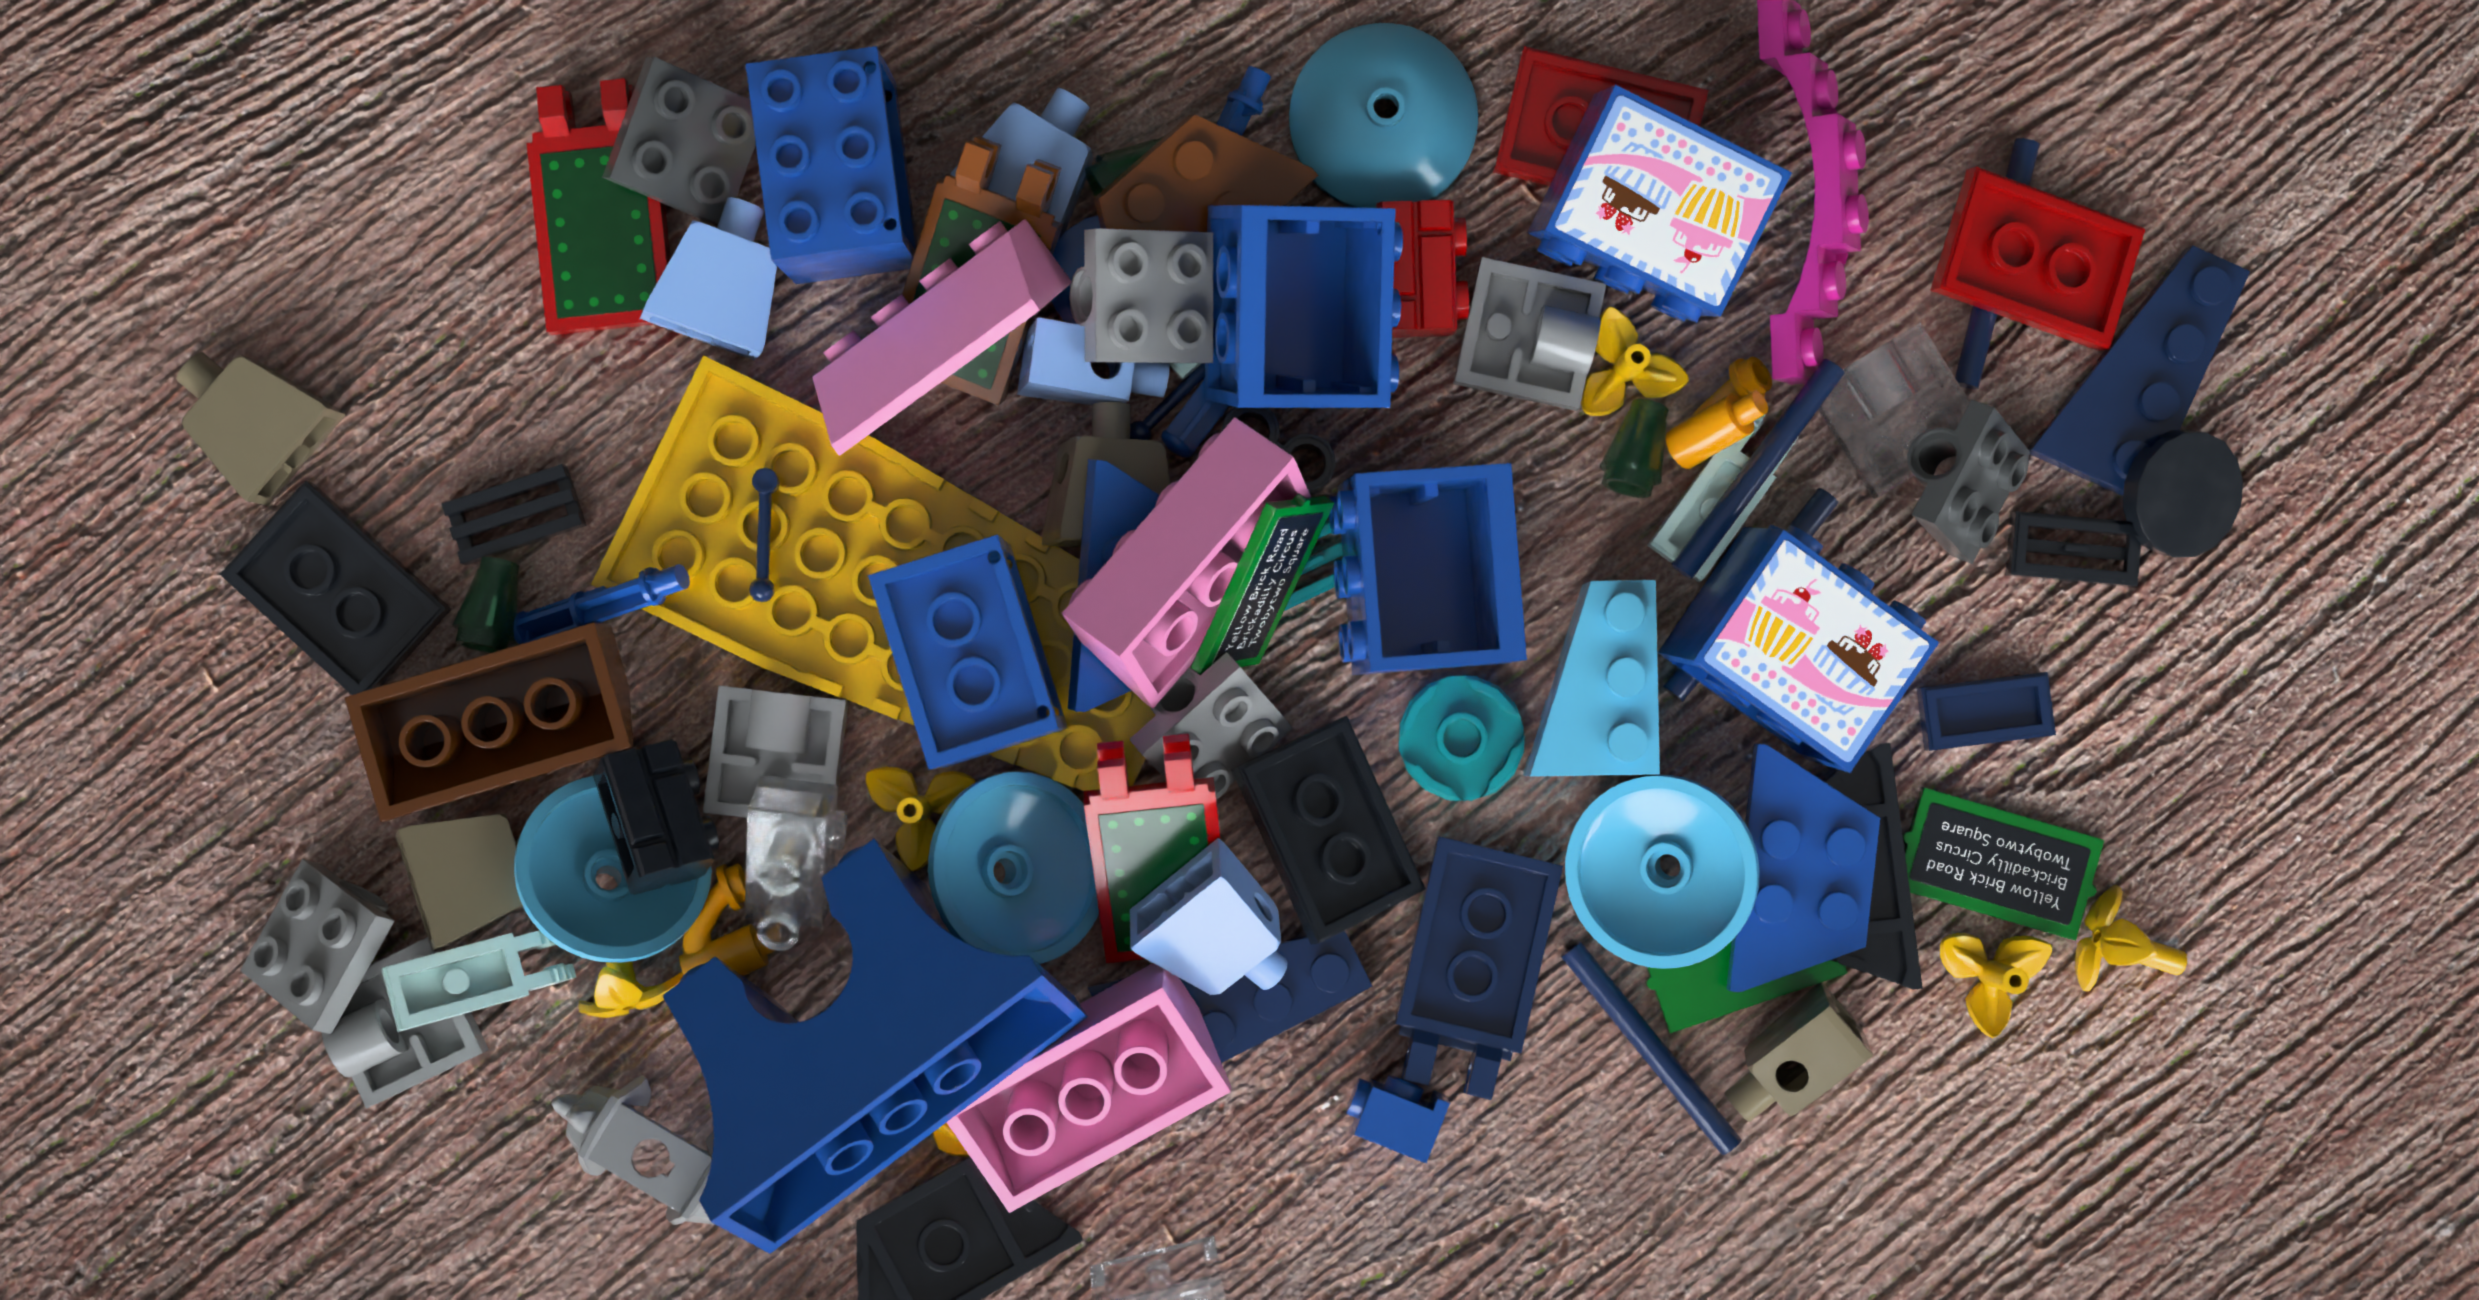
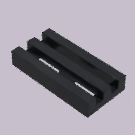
(463, 530)
(2019, 545)

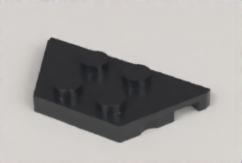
(1891, 934)
(953, 1240)

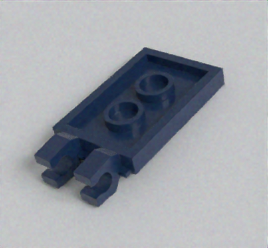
(1475, 959)

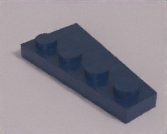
(2147, 373)
(1313, 982)

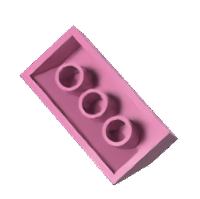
(937, 332)
(1169, 575)
(1096, 1089)

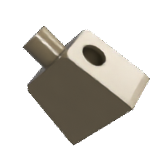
(254, 423)
(1109, 442)
(460, 874)
(1811, 1032)

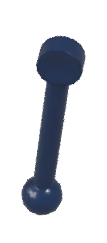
(1142, 429)
(766, 483)

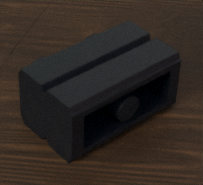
(655, 816)

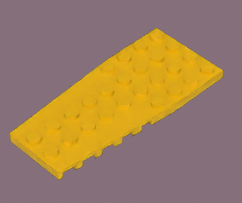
(828, 532)

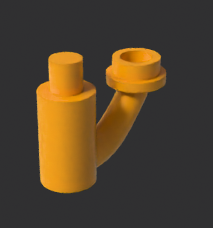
(1723, 416)
(737, 949)

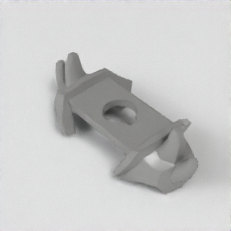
(608, 1130)

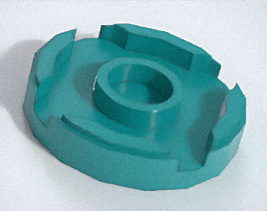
(1461, 738)

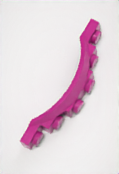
(1838, 206)

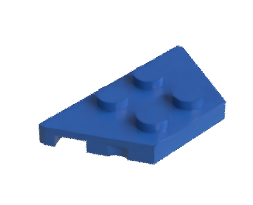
(1111, 509)
(1813, 874)

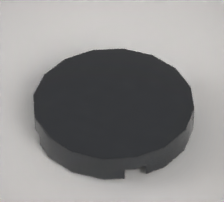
(2183, 493)

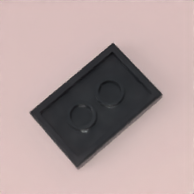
(335, 590)
(1328, 830)

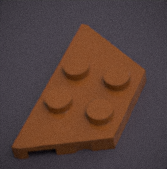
(1194, 169)

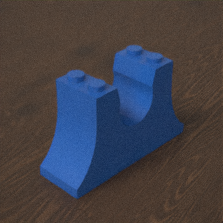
(897, 1055)

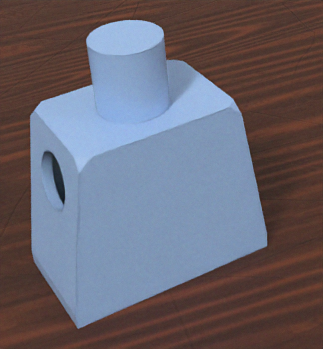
(1046, 138)
(718, 283)
(1057, 370)
(1210, 924)

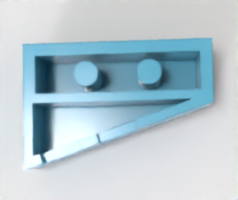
(1604, 688)

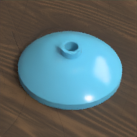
(1377, 158)
(1044, 847)
(556, 882)
(1626, 895)

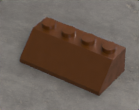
(493, 720)

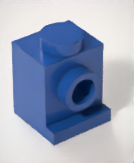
(1397, 1116)

